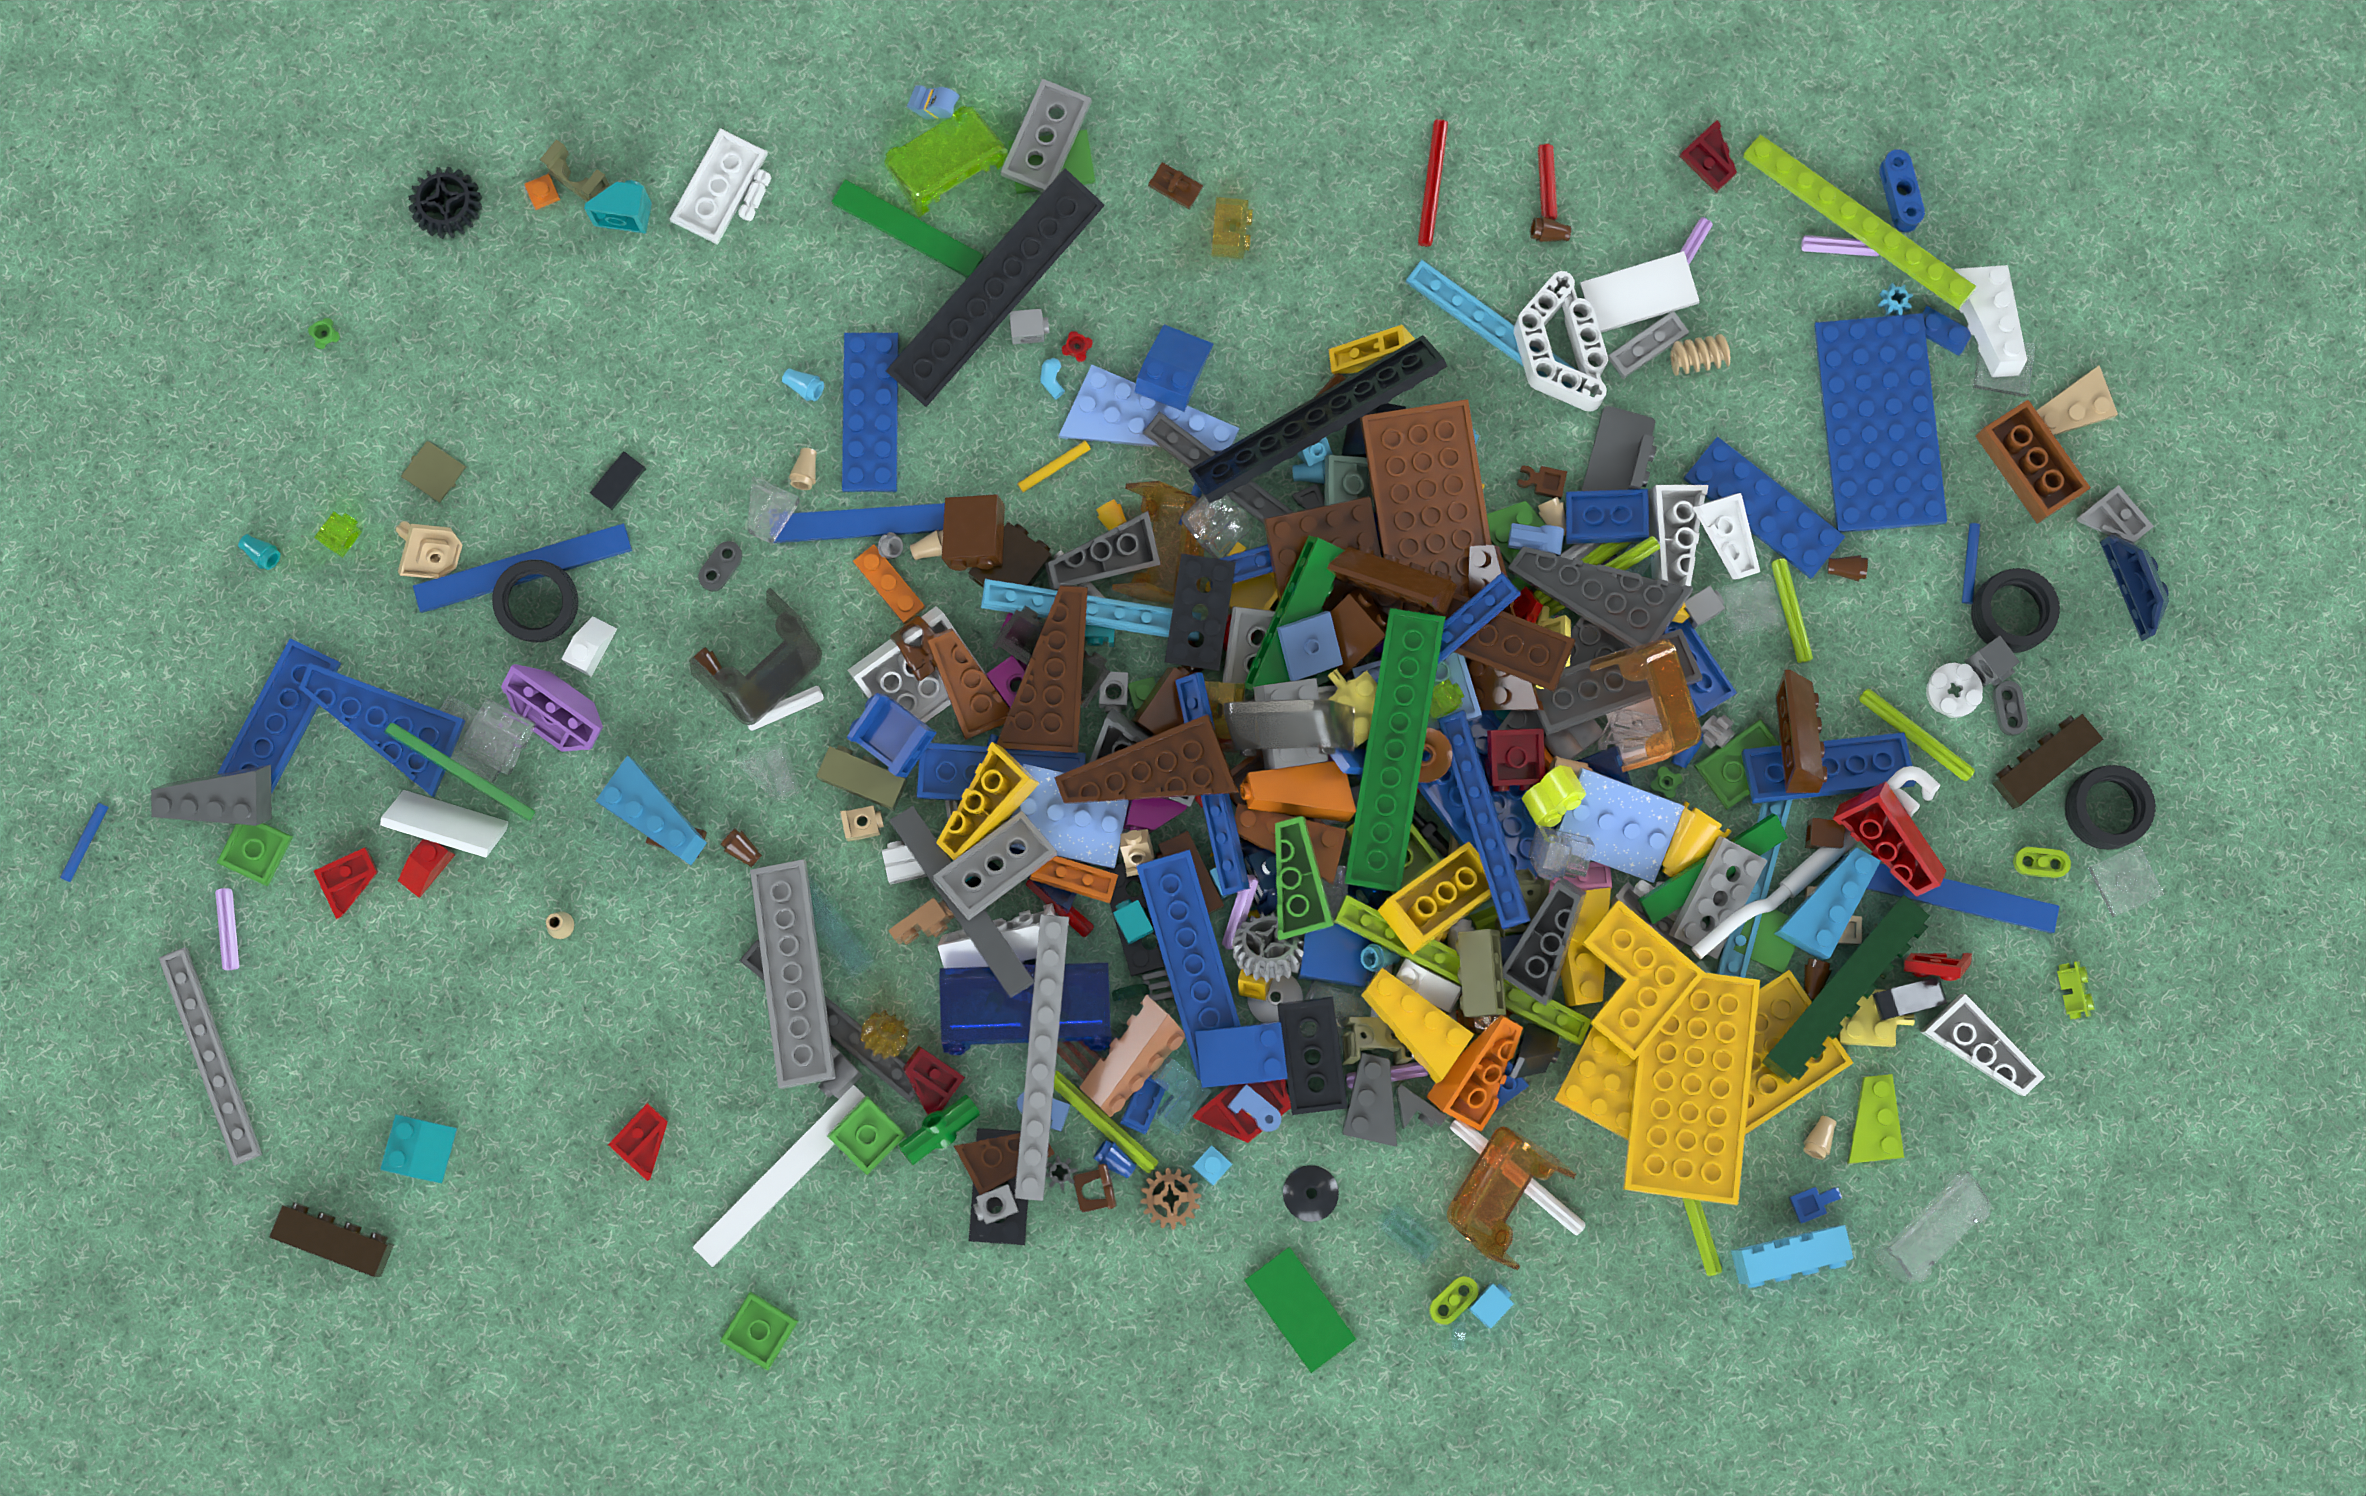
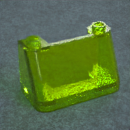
(944, 158)

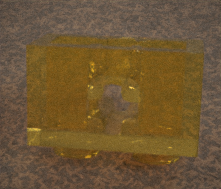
(1227, 213)

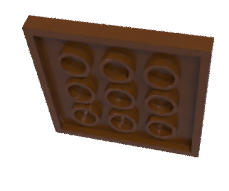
(1340, 523)

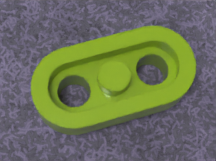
(2040, 862)
(1453, 1300)

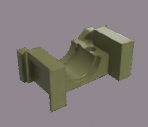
(555, 161)
(1534, 895)
(1375, 1035)

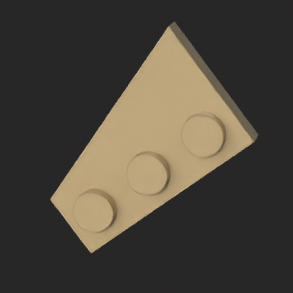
(2079, 405)

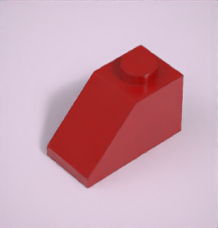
(424, 866)

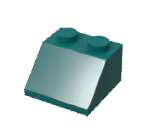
(621, 207)
(418, 1148)

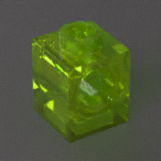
(338, 533)
(1445, 699)

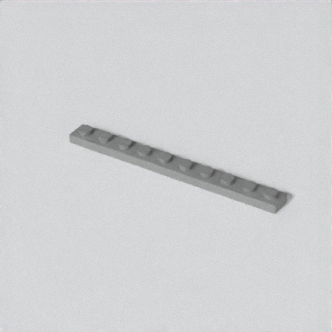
(1041, 1057)

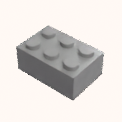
(1292, 690)

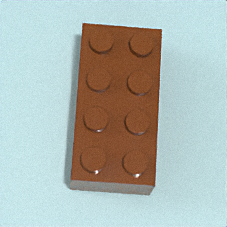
(2032, 461)

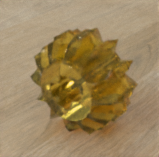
(884, 1034)

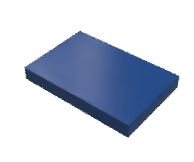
(1607, 516)

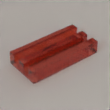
(1072, 1064)

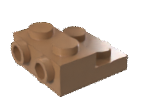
(930, 917)

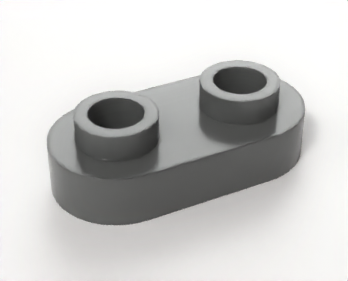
(721, 566)
(2011, 708)

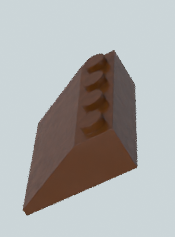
(1394, 580)

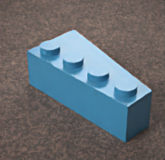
(646, 808)
(1829, 907)

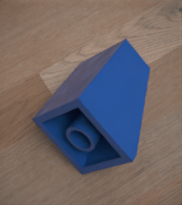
(1334, 957)

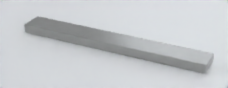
(210, 1056)

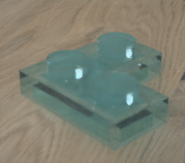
(1185, 1095)

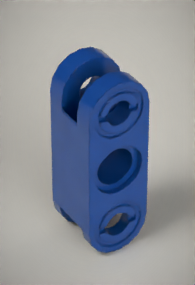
(1898, 172)

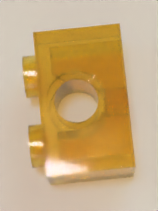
(1222, 693)

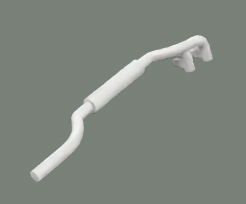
(1815, 864)

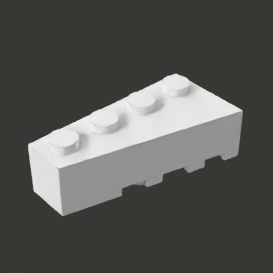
(1020, 933)
(1978, 1041)

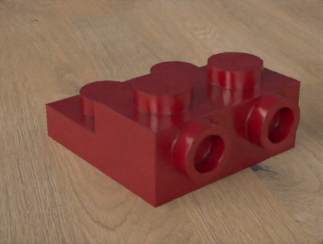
(1515, 758)

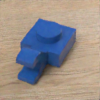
(1810, 1203)

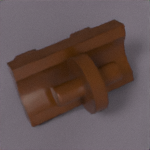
(1175, 185)

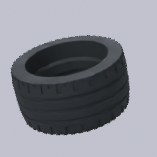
(508, 579)
(2032, 583)
(2137, 789)

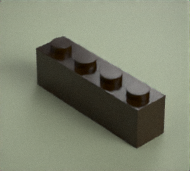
(2046, 761)
(331, 1240)

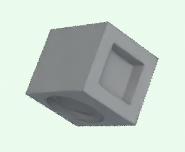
(1028, 326)
(1704, 606)
(1117, 680)
(1007, 1198)

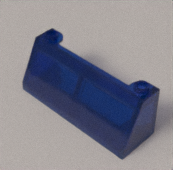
(981, 1012)

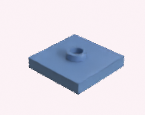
(1309, 646)

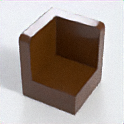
(1824, 834)

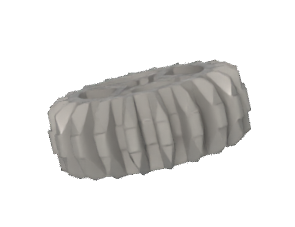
(1275, 956)

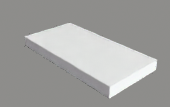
(718, 186)
(1641, 292)
(444, 823)

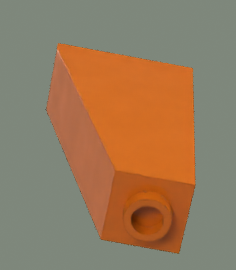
(1302, 790)

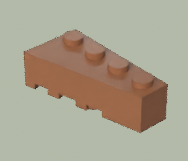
(1133, 1057)

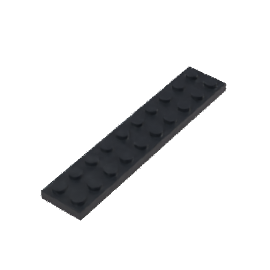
(995, 287)
(1317, 418)

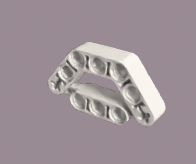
(1588, 376)

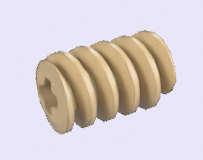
(1699, 353)

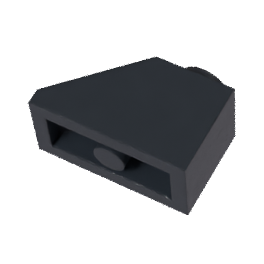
(1535, 1052)

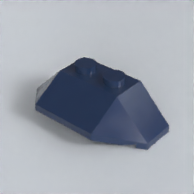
(2138, 582)

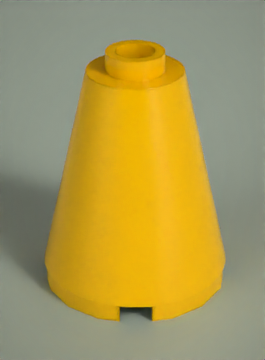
(1691, 840)

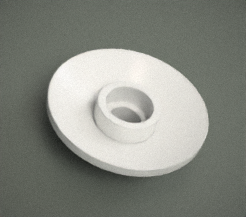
(1267, 1010)

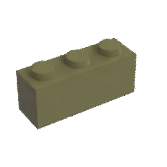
(861, 777)
(1481, 973)

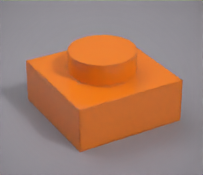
(542, 191)

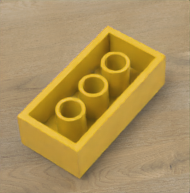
(1437, 898)

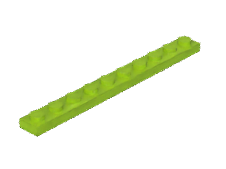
(1859, 222)
(1446, 962)

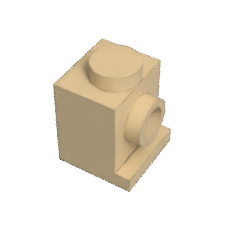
(856, 832)
(1136, 849)

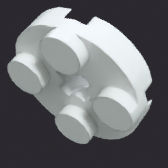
(1962, 676)

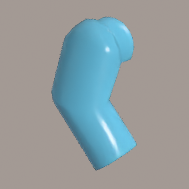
(1048, 377)

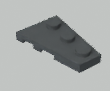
(1371, 1102)

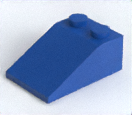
(1173, 367)
(1241, 1054)

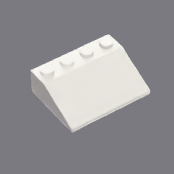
(889, 674)

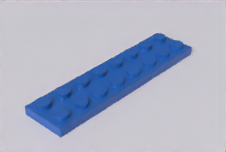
(1187, 946)

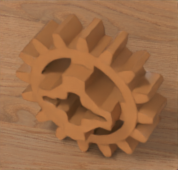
(1188, 1196)

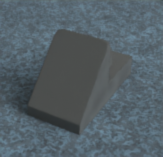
(1410, 1104)

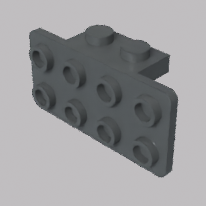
(1620, 451)

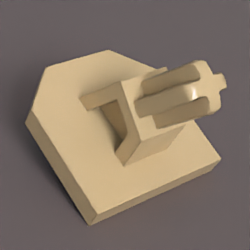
(428, 550)

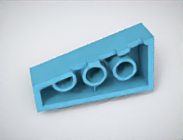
(1792, 1255)

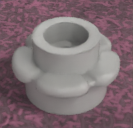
(890, 546)

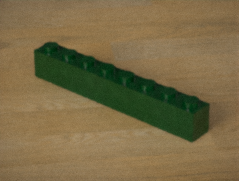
(1846, 989)

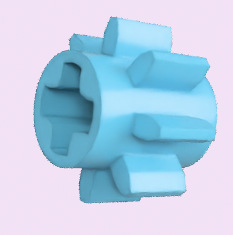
(1897, 293)

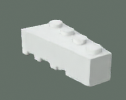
(1995, 319)
(1676, 530)

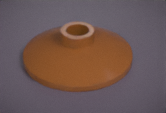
(1440, 756)

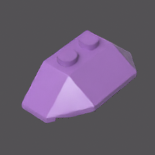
(560, 711)

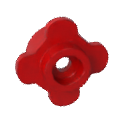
(1074, 339)

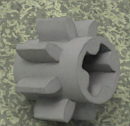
(1717, 731)

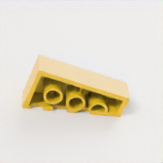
(988, 802)
(1582, 970)
(1421, 1026)

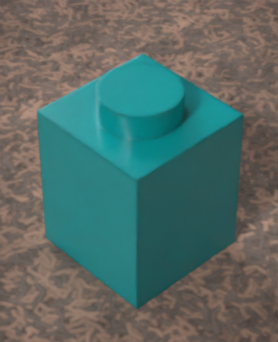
(1132, 920)

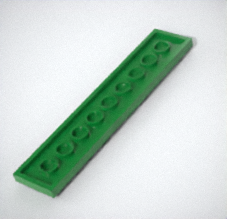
(1395, 750)

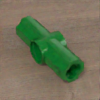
(939, 1129)

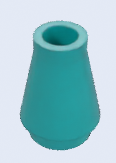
(261, 553)

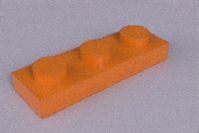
(889, 584)
(1077, 878)

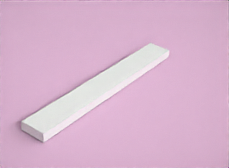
(775, 1182)

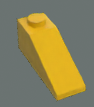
(1367, 350)

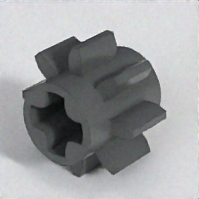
(1066, 1177)

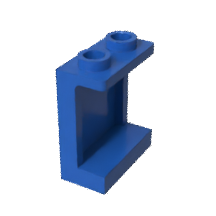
(891, 734)

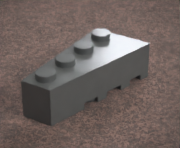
(1110, 554)
(1544, 945)

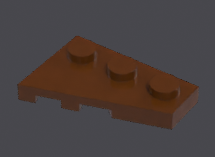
(992, 1160)

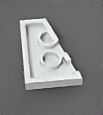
(1730, 534)

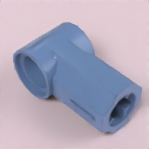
(1542, 538)

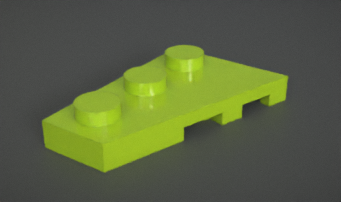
(1877, 1122)

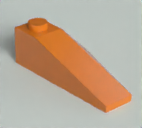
(1475, 1077)

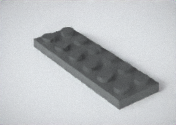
(1589, 694)

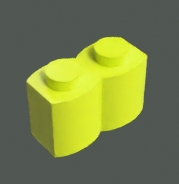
(1554, 796)

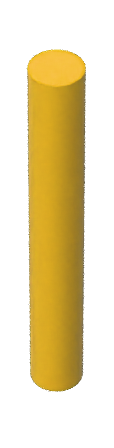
(1053, 466)

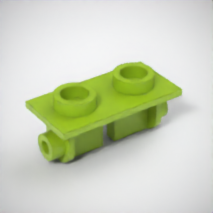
(2079, 1000)

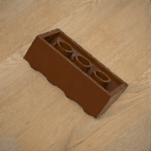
(1799, 734)

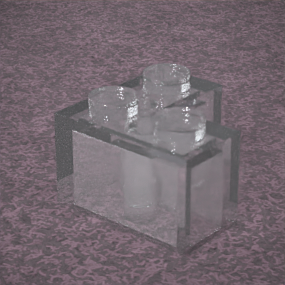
(1560, 853)

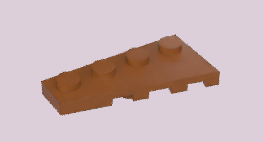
(969, 690)
(1259, 829)

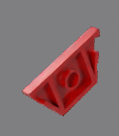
(1242, 1124)

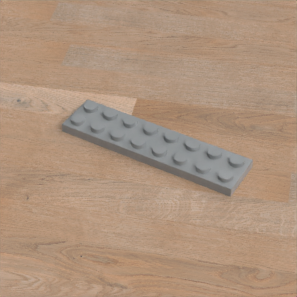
(792, 974)

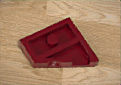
(1710, 158)
(931, 1079)

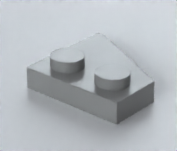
(2117, 516)

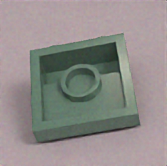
(1346, 479)

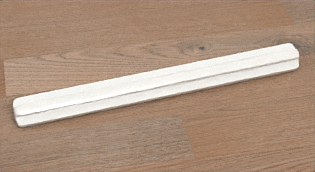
(1534, 1189)

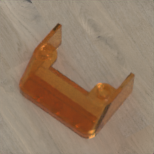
(1165, 509)
(1672, 698)
(1495, 1188)

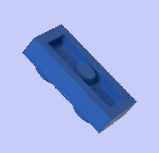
(1945, 331)

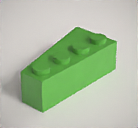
(1300, 890)

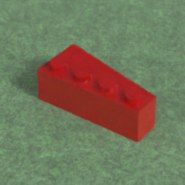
(1893, 837)

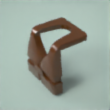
(917, 657)
(1094, 1204)

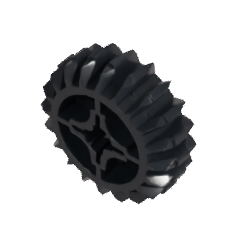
(467, 201)

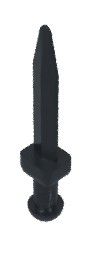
(1429, 832)

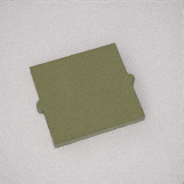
(433, 471)

